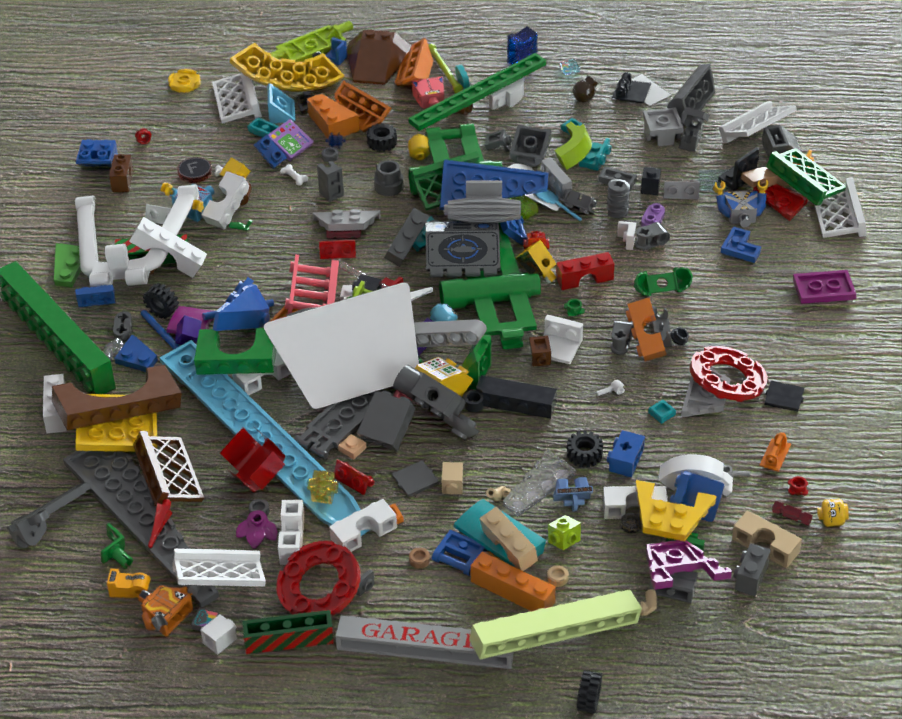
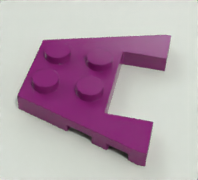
(679, 556)

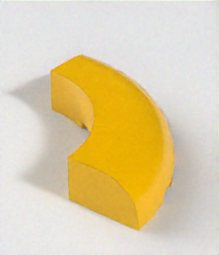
(286, 73)

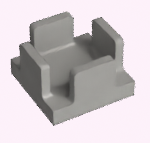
(663, 124)

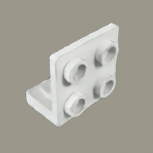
(564, 338)

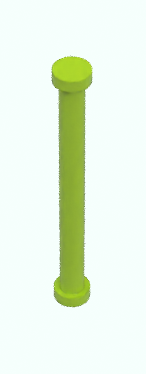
(456, 87)

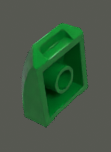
(478, 360)

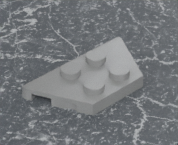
(346, 220)
(700, 401)

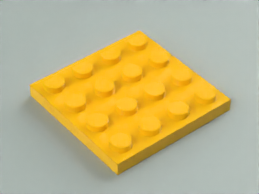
(117, 434)

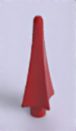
(161, 517)

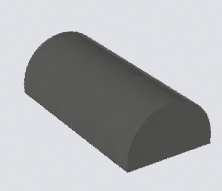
(695, 91)

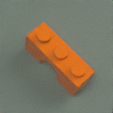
(650, 345)

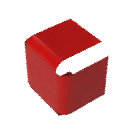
(254, 462)

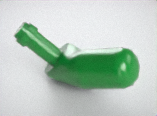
(238, 225)

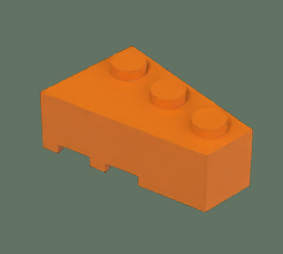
(332, 116)

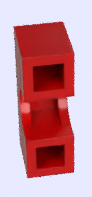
(571, 271)

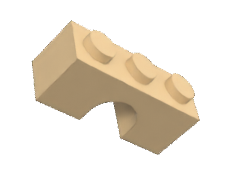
(754, 529)
(503, 531)

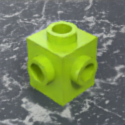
(564, 532)

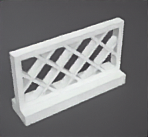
(247, 93)
(754, 121)
(851, 207)
(213, 562)

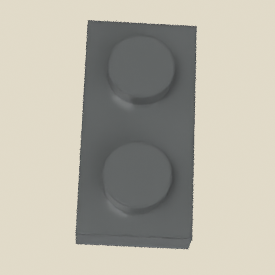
(609, 174)

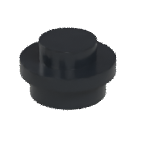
(679, 336)

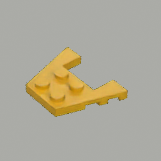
(669, 518)

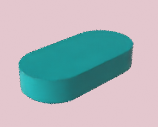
(462, 76)

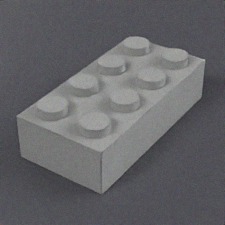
(557, 179)

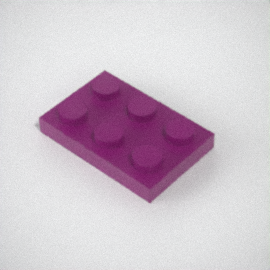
(824, 286)

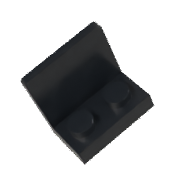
(746, 163)

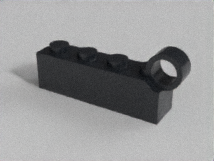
(511, 397)

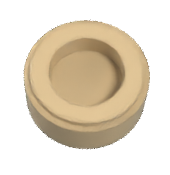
(557, 576)

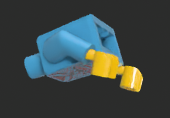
(198, 206)

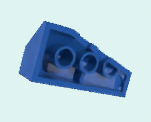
(244, 312)

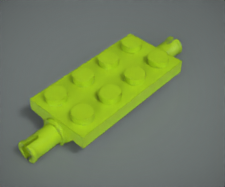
(315, 41)

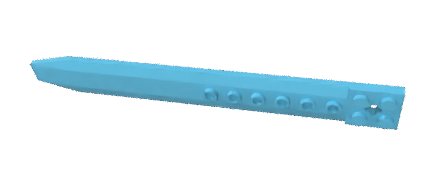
(239, 410)

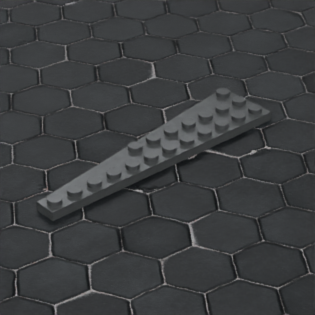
(127, 497)

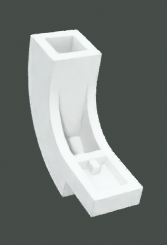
(508, 95)
(696, 464)

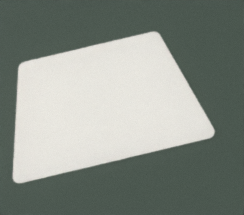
(348, 345)

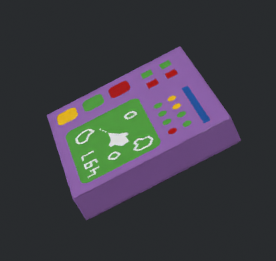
(290, 139)

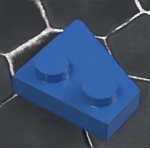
(136, 355)

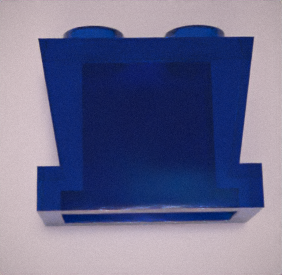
(521, 45)

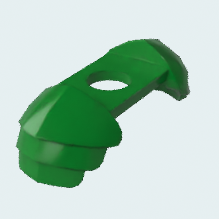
(677, 280)

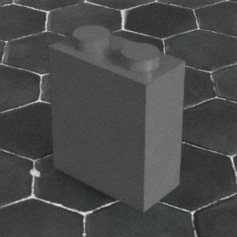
(386, 420)

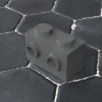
(752, 569)

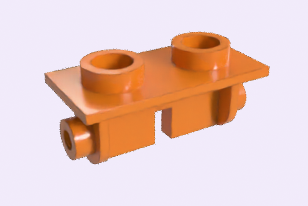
(776, 452)

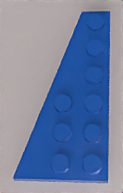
(514, 181)

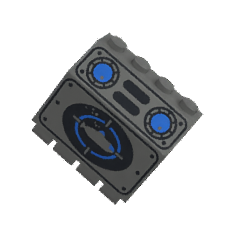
(462, 247)

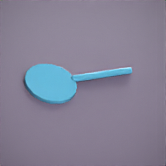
(550, 197)

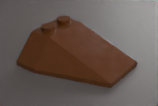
(376, 56)

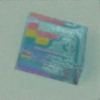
(569, 66)

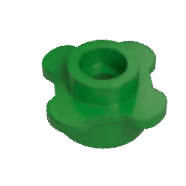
(574, 307)

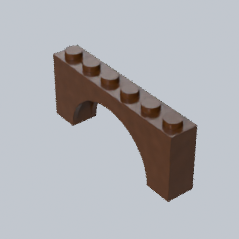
(85, 410)

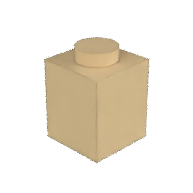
(452, 478)

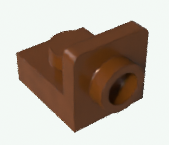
(540, 350)

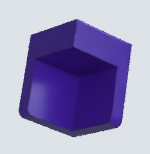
(187, 330)

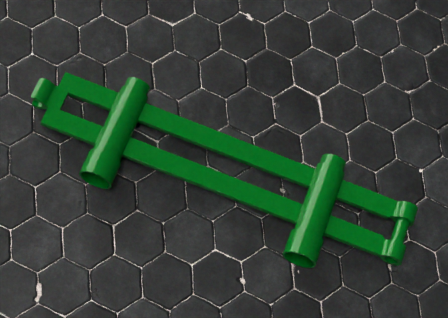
(483, 290)

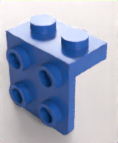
(689, 485)

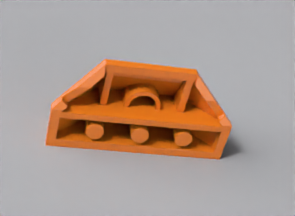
(415, 64)
(367, 107)

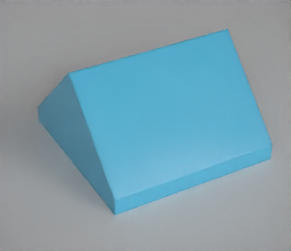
(280, 106)

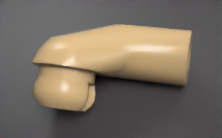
(650, 604)

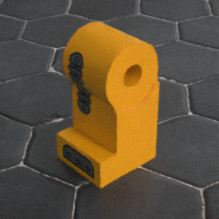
(127, 585)

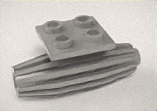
(483, 204)

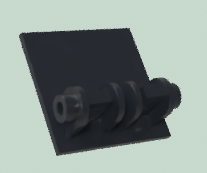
(631, 90)

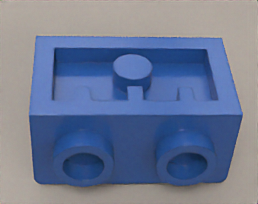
(95, 295)

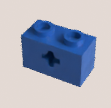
(626, 453)

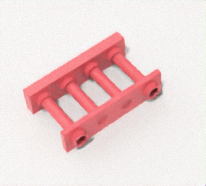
(328, 284)

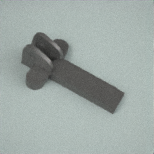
(25, 528)

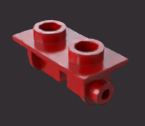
(337, 249)
(352, 477)

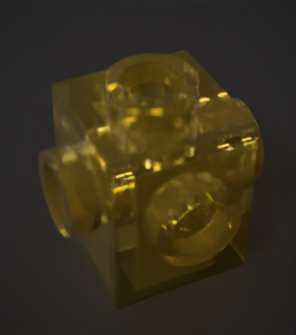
(322, 486)

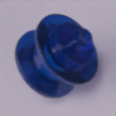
(335, 140)

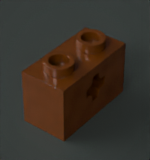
(121, 173)

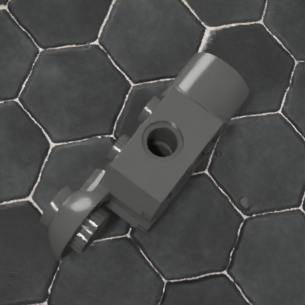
(447, 406)

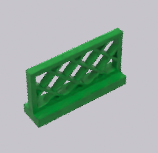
(434, 171)
(804, 183)

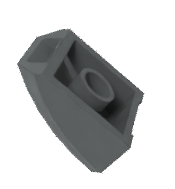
(530, 145)

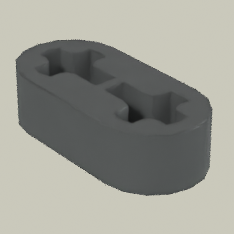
(126, 327)

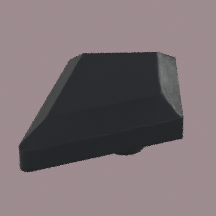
(302, 101)

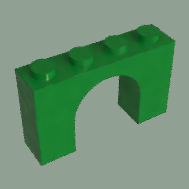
(211, 360)

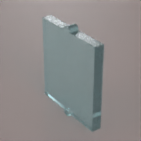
(709, 177)

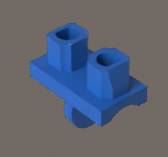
(270, 151)

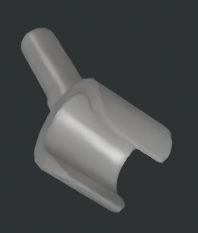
(728, 469)

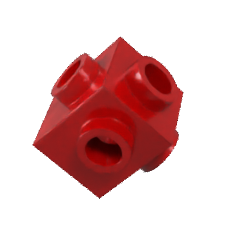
(534, 237)

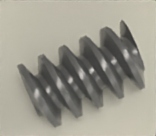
(618, 198)

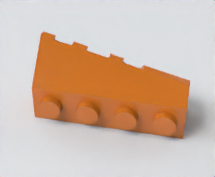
(511, 583)

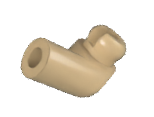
(498, 493)

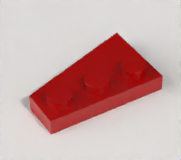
(784, 200)

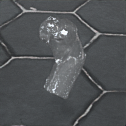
(113, 348)

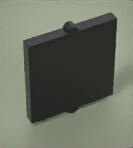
(784, 396)

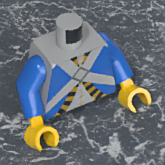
(741, 206)

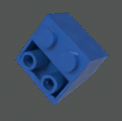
(96, 153)

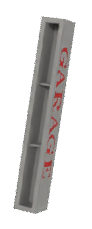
(412, 641)

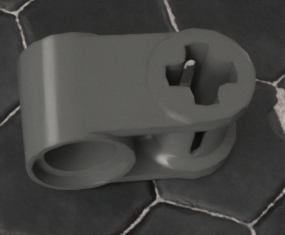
(651, 236)
(621, 337)

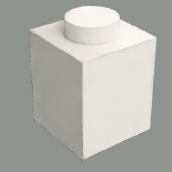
(219, 634)

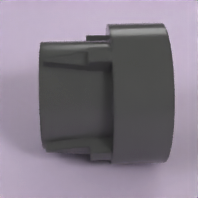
(388, 178)

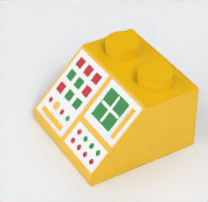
(447, 374)

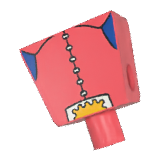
(428, 91)

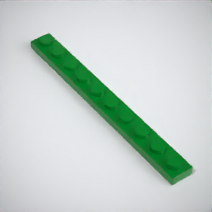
(476, 92)

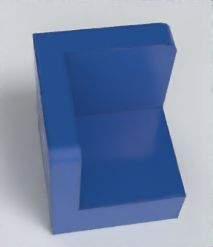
(338, 52)

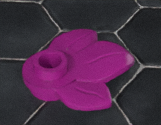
(257, 531)

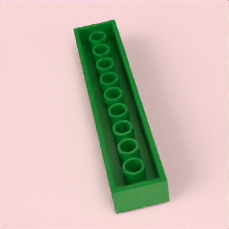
(56, 329)

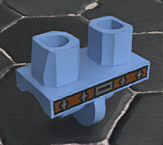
(574, 495)

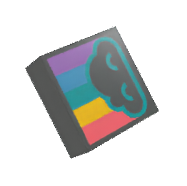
(202, 618)

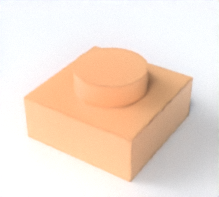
(352, 446)

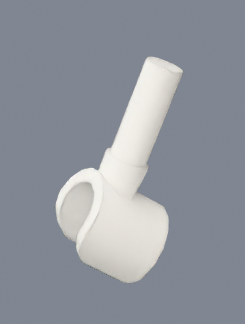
(616, 386)

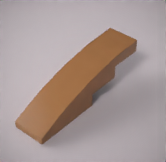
(753, 176)

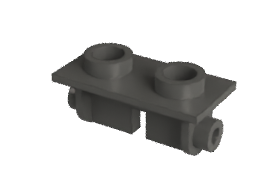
(572, 199)

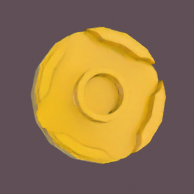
(184, 81)

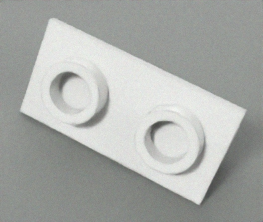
(156, 213)

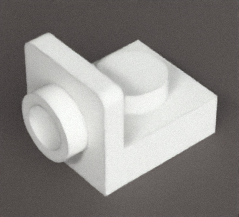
(627, 231)

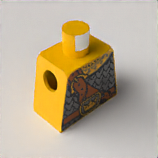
(538, 260)

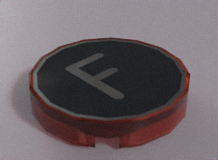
(194, 169)

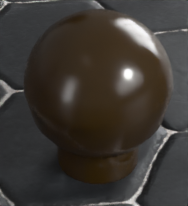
(585, 89)

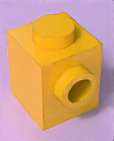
(235, 167)

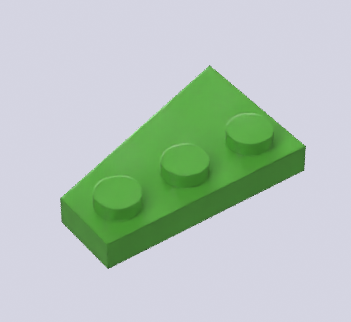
(66, 265)

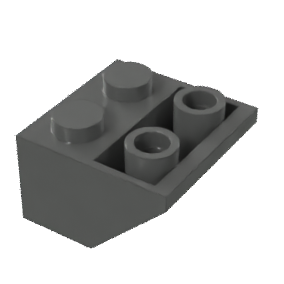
(778, 139)

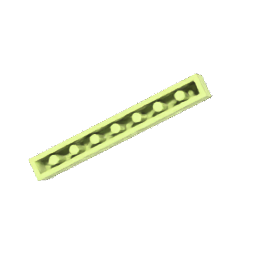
(554, 624)

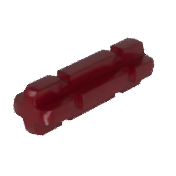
(343, 234)
(792, 513)

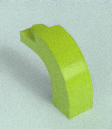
(575, 148)

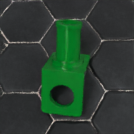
(116, 548)

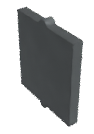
(415, 478)

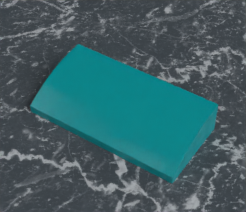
(471, 526)

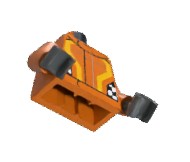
(166, 607)

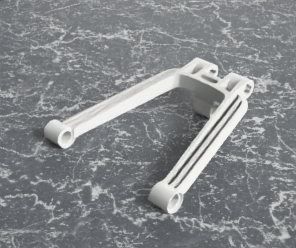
(118, 264)

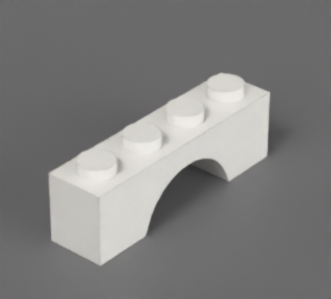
(187, 256)

